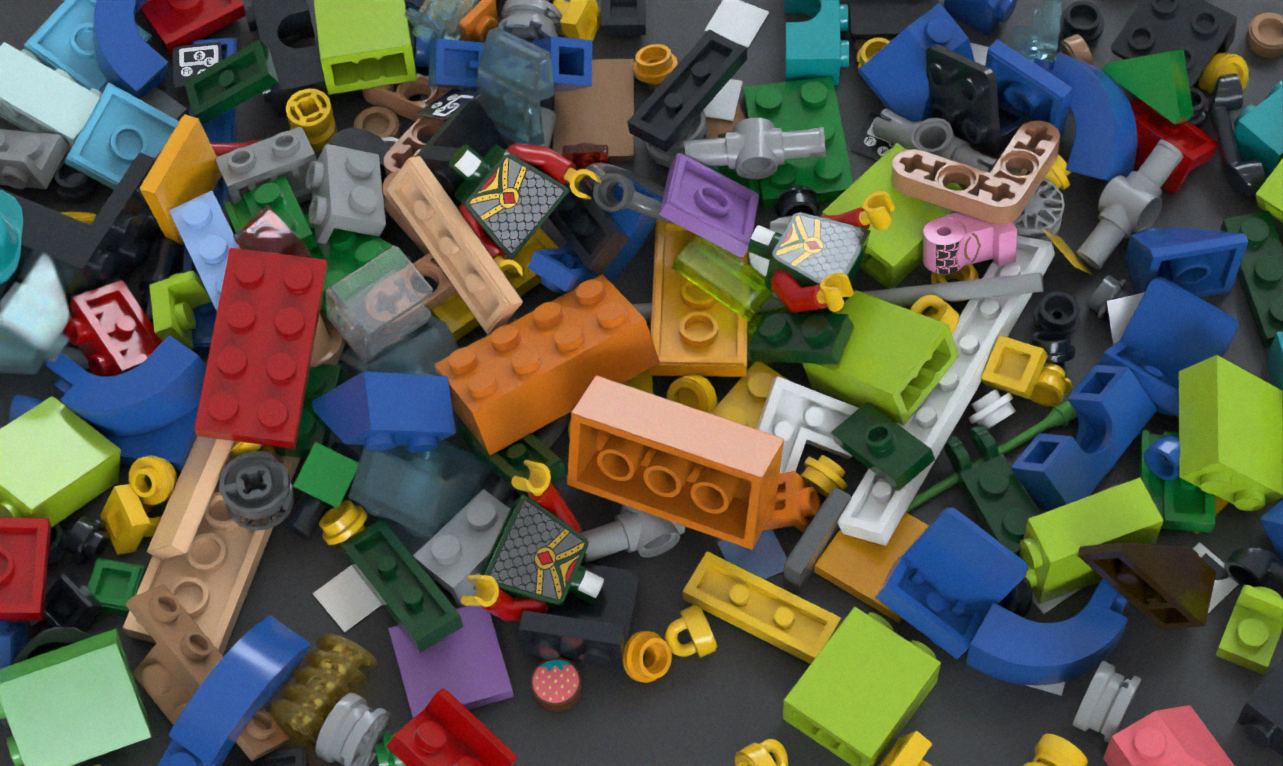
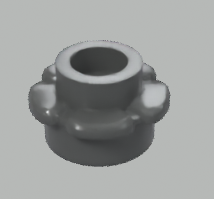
(1107, 290)

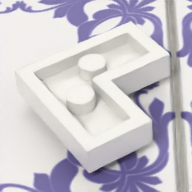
(802, 418)

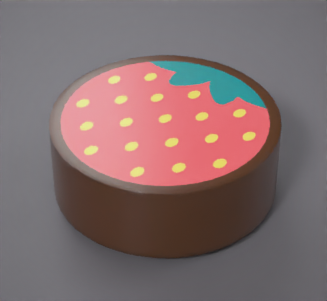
(556, 684)

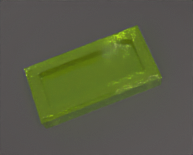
(723, 277)

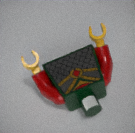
(512, 194)
(819, 255)
(534, 555)

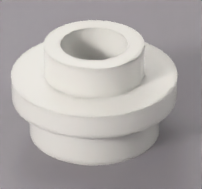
(992, 409)

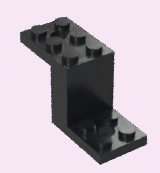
(93, 253)

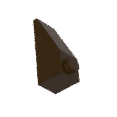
(1162, 581)

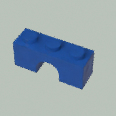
(1110, 416)

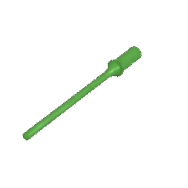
(1057, 417)

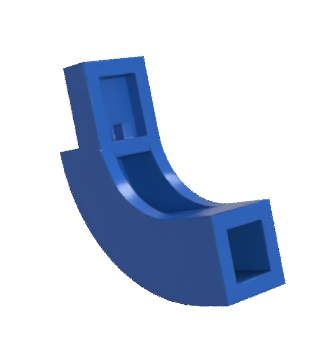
(122, 51)
(457, 63)
(1103, 119)
(563, 269)
(137, 400)
(1049, 652)
(234, 693)

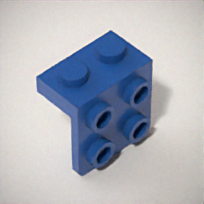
(1168, 335)
(951, 580)

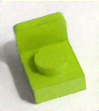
(173, 305)
(1253, 629)

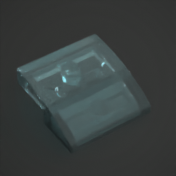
(512, 84)

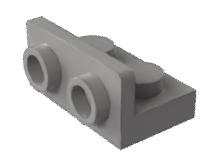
(30, 158)
(266, 161)

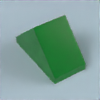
(1157, 81)

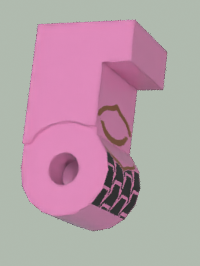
(966, 240)

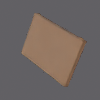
(599, 111)

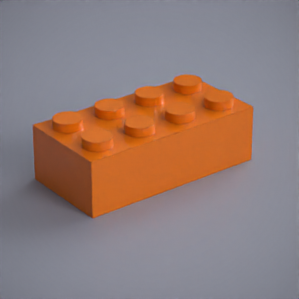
(545, 362)
(674, 461)

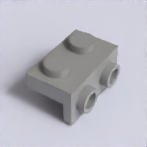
(345, 192)
(463, 545)

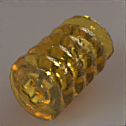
(319, 686)

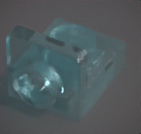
(439, 18)
(1043, 37)

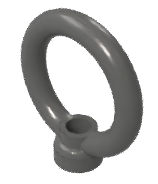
(611, 177)

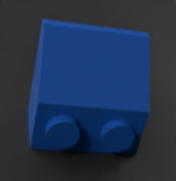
(389, 411)

